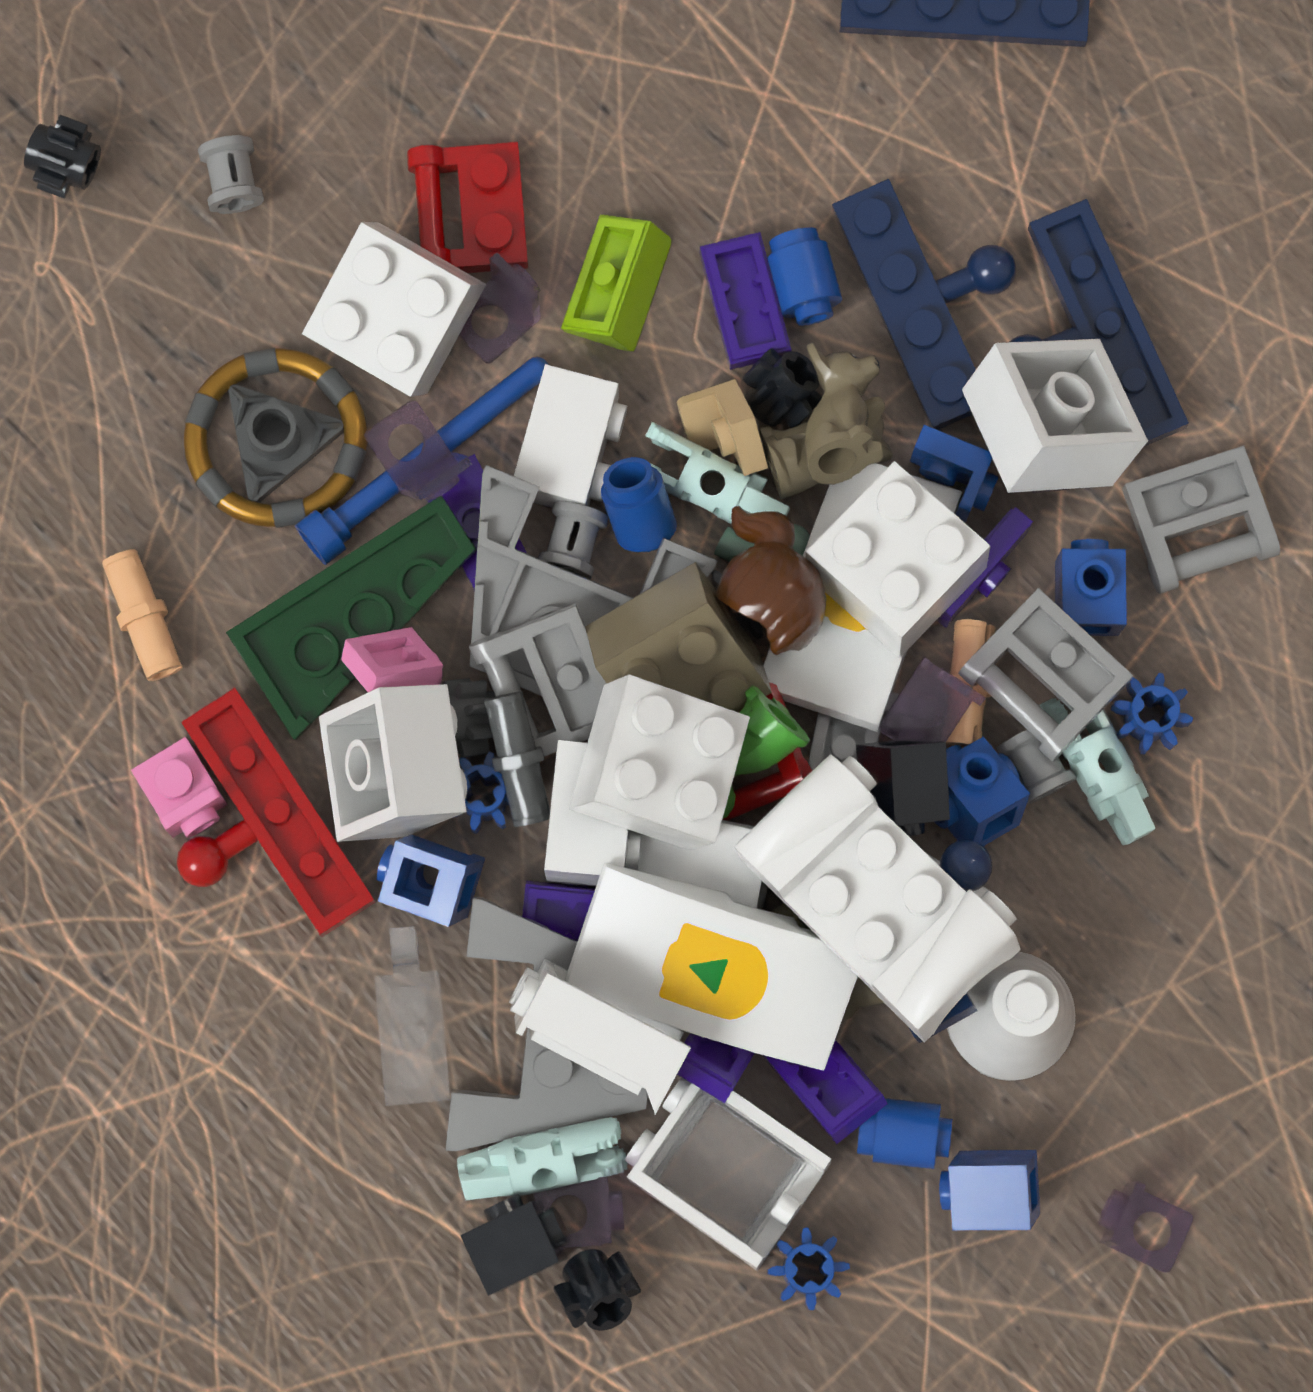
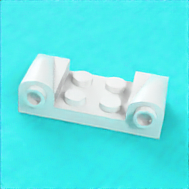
(877, 895)

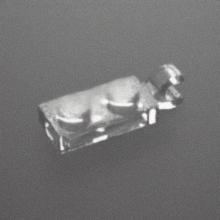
(411, 1027)

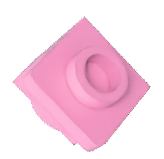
(392, 660)
(180, 790)

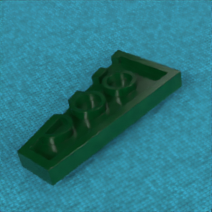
(377, 588)

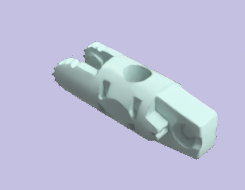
(738, 489)
(1113, 792)
(543, 1160)

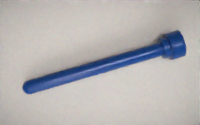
(329, 530)

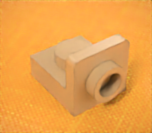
(724, 421)

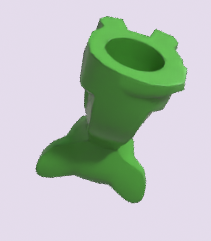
(768, 737)

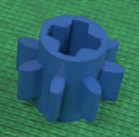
(1151, 730)
(477, 809)
(826, 1268)

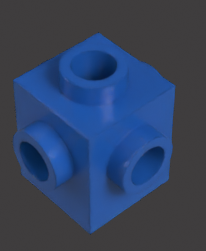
(983, 793)

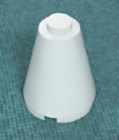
(1020, 1020)

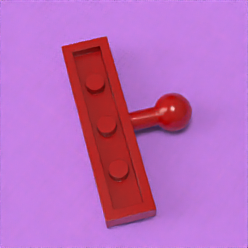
(273, 814)

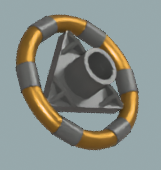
(275, 437)

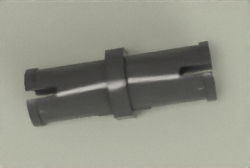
(518, 758)

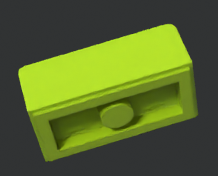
(617, 282)

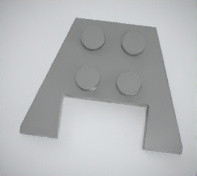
(521, 588)
(552, 1087)

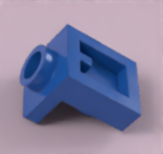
(951, 460)

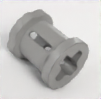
(230, 174)
(572, 517)
(1035, 770)

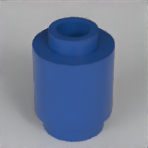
(804, 276)
(637, 505)
(906, 1134)

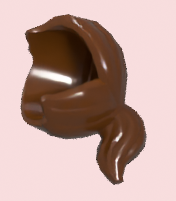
(773, 581)

